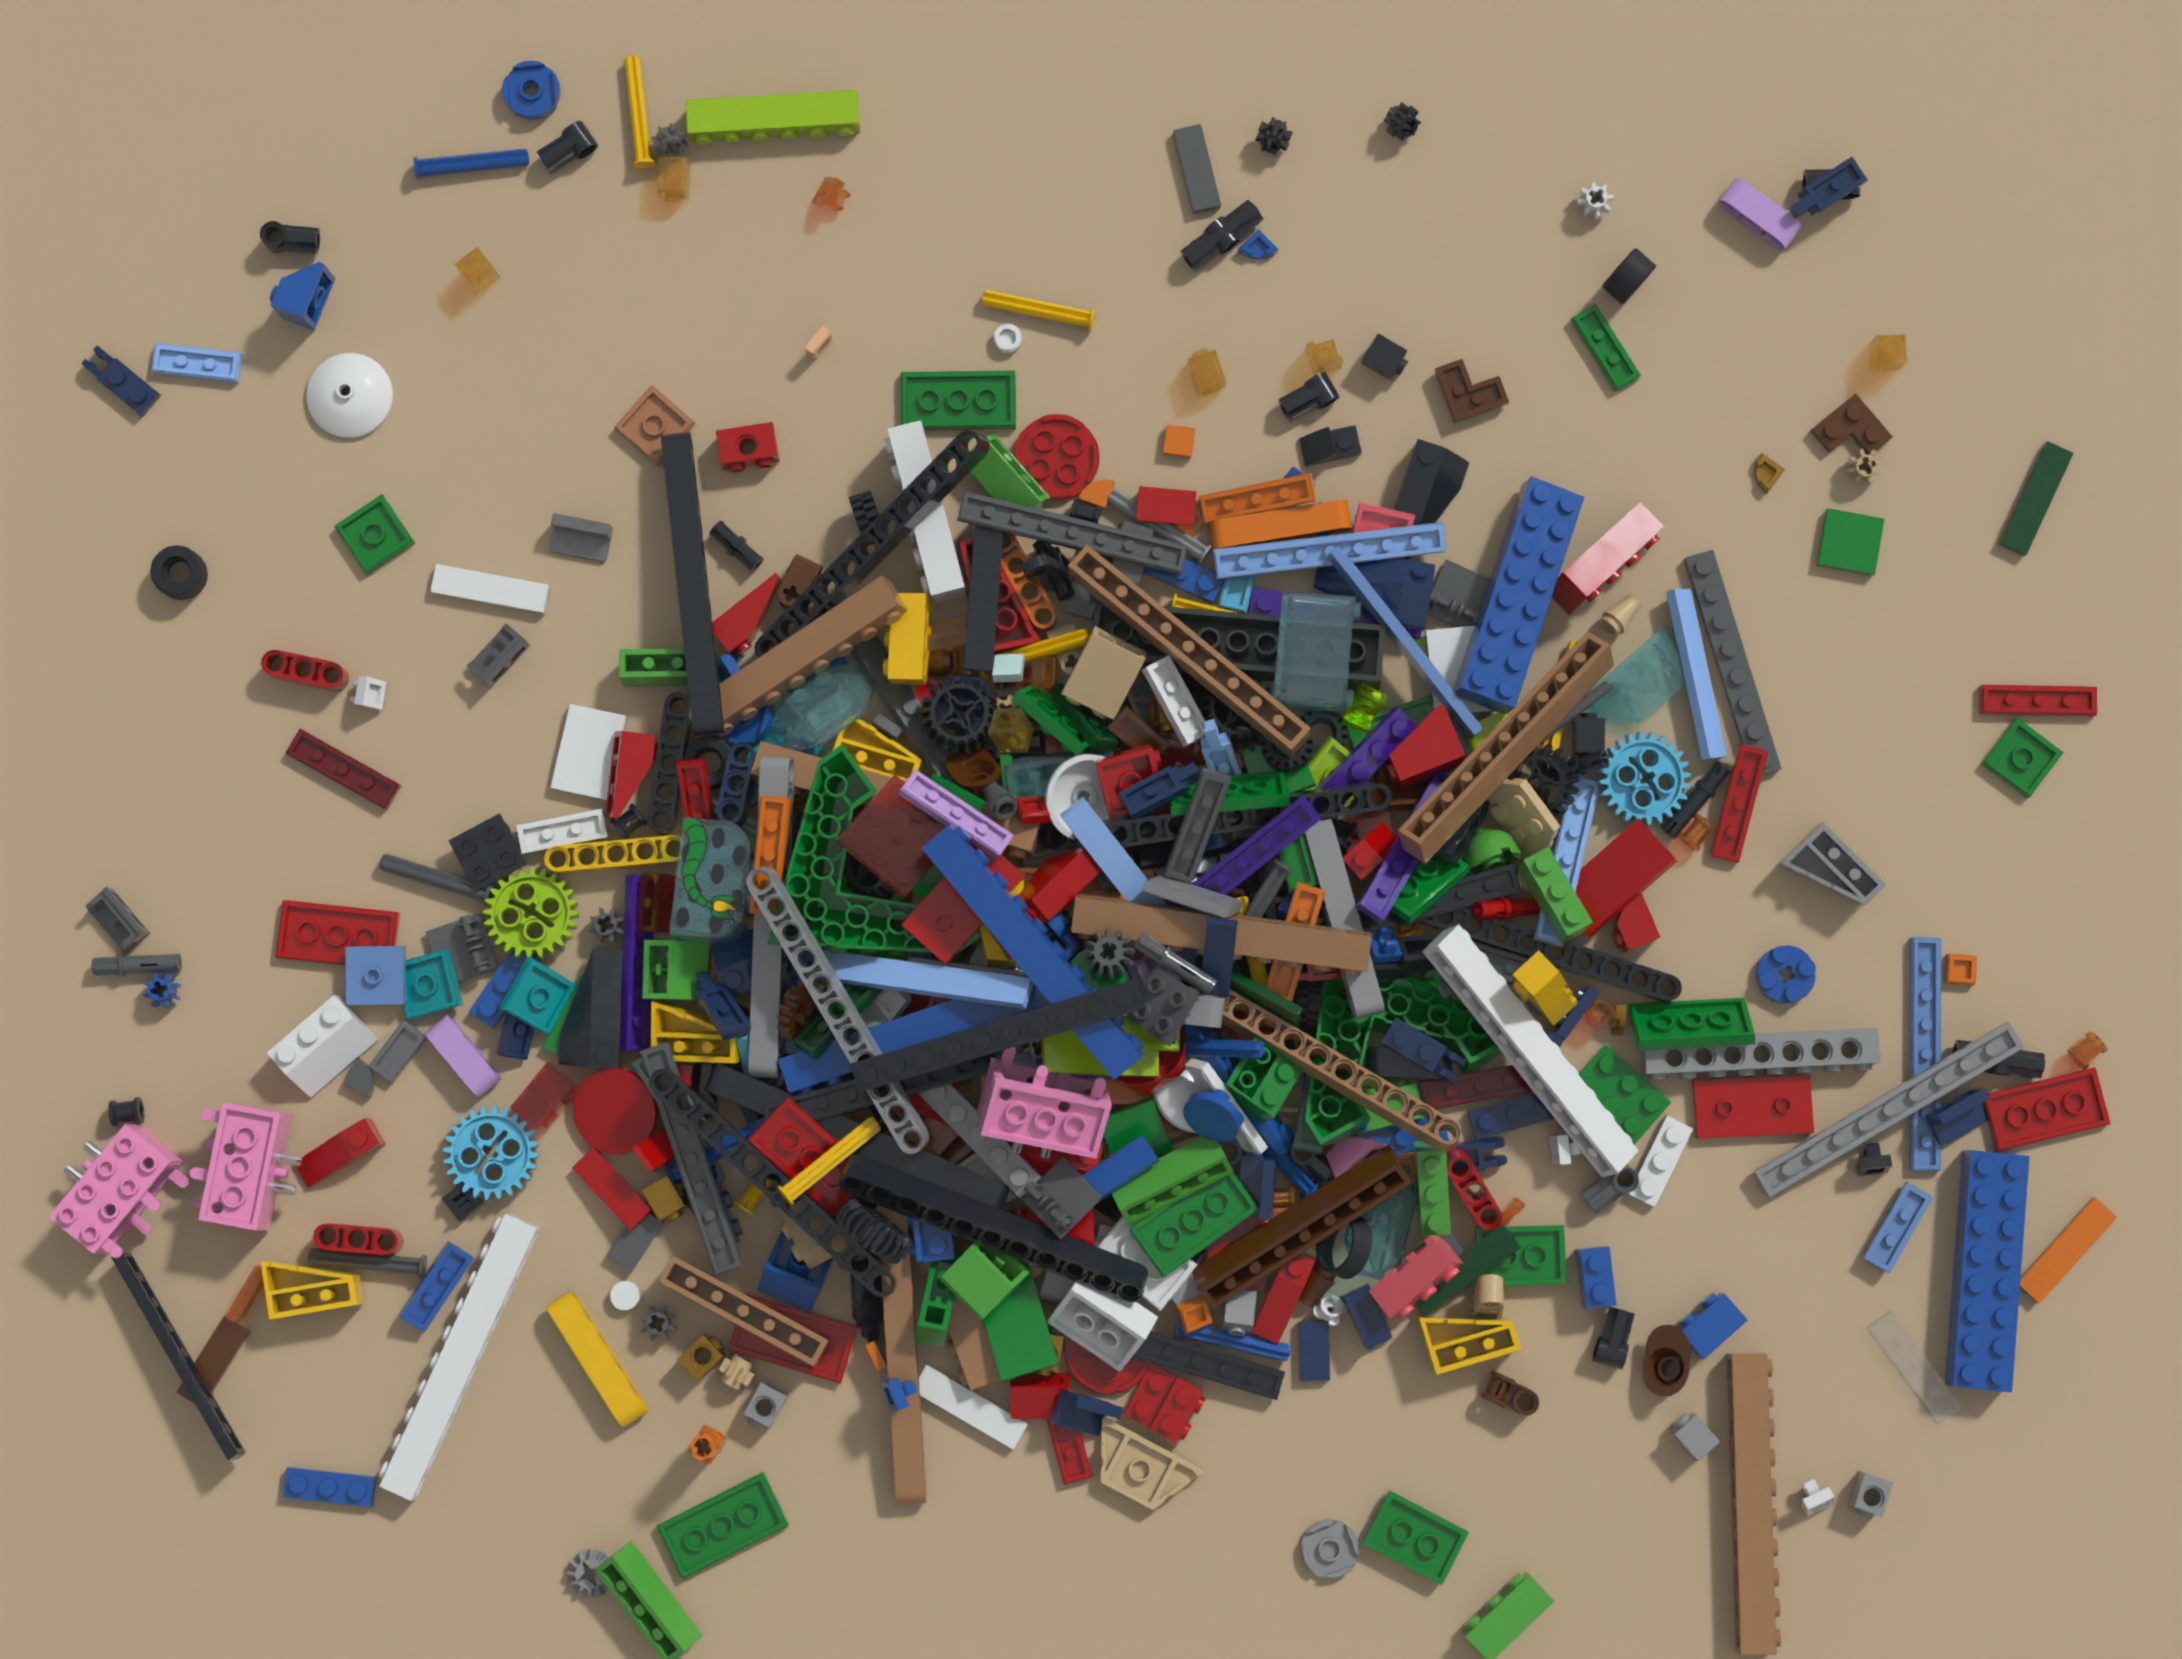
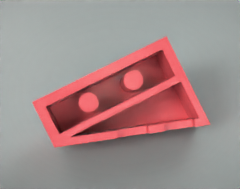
(1416, 1277)

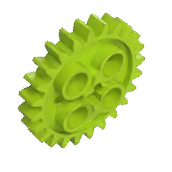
(546, 892)

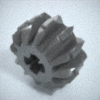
(1097, 954)

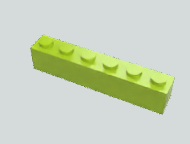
(772, 116)

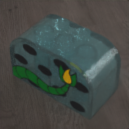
(711, 882)

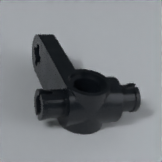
(1049, 570)

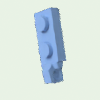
(1219, 750)

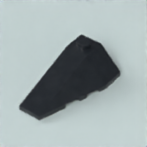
(1430, 482)
(593, 1022)

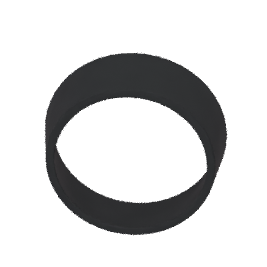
(1358, 1253)

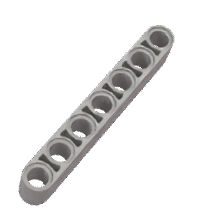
(1341, 912)

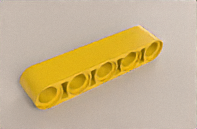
(602, 854)
(597, 1358)

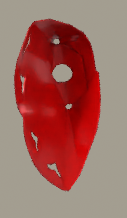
(1170, 1067)

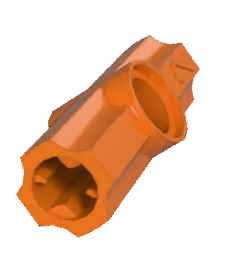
(707, 1444)

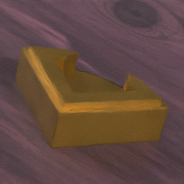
(1767, 472)
(1619, 1021)

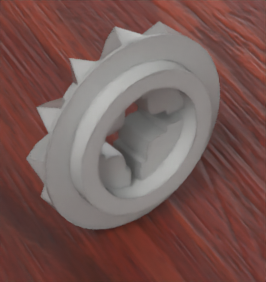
(576, 1570)

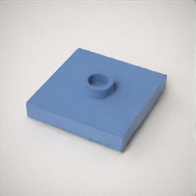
(376, 975)

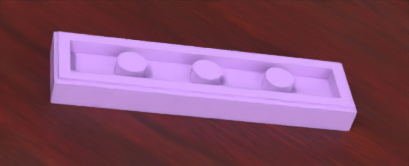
(951, 810)

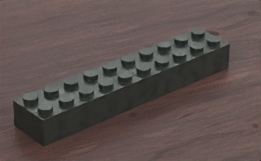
(1251, 641)

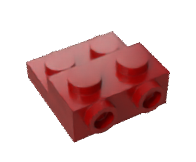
(1124, 771)
(1165, 1403)

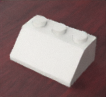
(322, 1046)
(1102, 1323)

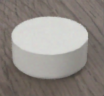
(1007, 338)
(625, 1295)

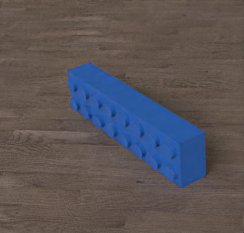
(1518, 595)
(1987, 1271)

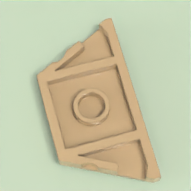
(1523, 816)
(1141, 1466)

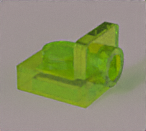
(1365, 706)

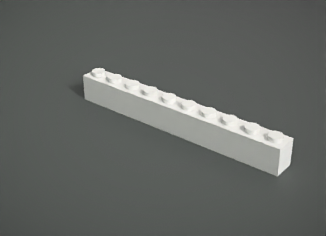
(1530, 1050)
(460, 1356)

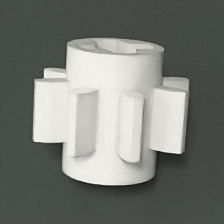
(1595, 191)

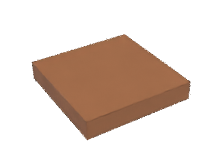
(651, 418)

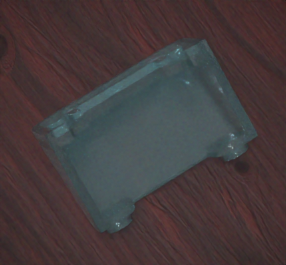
(1315, 651)

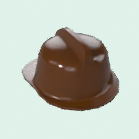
(973, 769)
(1666, 1360)

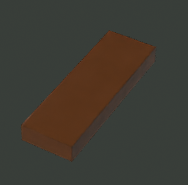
(218, 1354)

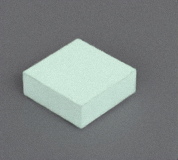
(1008, 668)

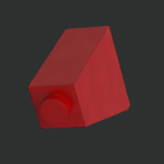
(1426, 751)
(1058, 882)

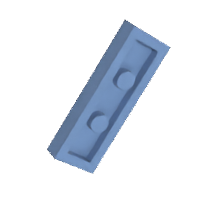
(1897, 1227)

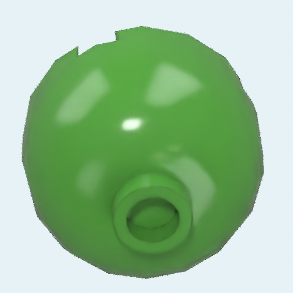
(1491, 850)

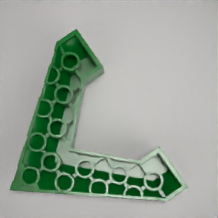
(818, 863)
(1334, 1116)

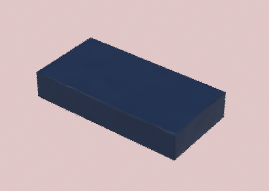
(1314, 1350)

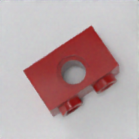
(732, 439)

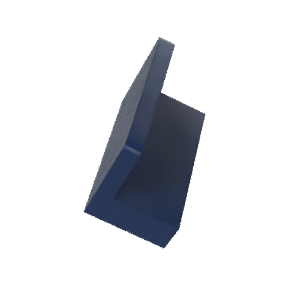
(1958, 1115)
(1258, 1179)
(1366, 1317)
(1083, 1412)

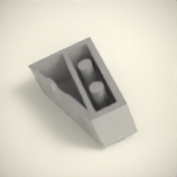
(1833, 864)

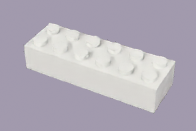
(933, 537)

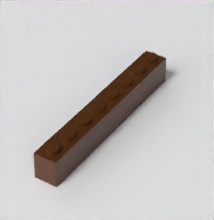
(1301, 1226)

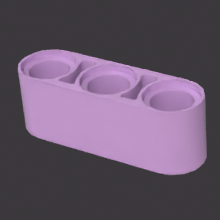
(1760, 214)
(463, 1055)

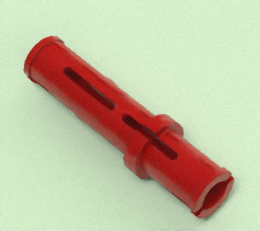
(1504, 908)

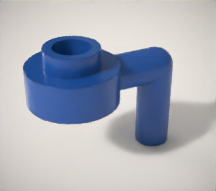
(1058, 928)

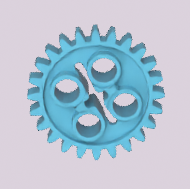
(1664, 763)
(513, 1167)

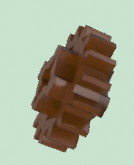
(797, 1011)

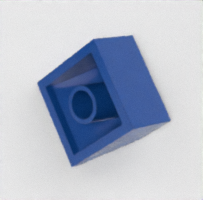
(303, 295)
(792, 1280)

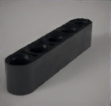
(669, 749)

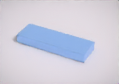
(196, 363)

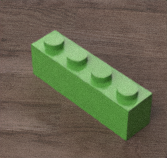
(1172, 1179)
(648, 1602)

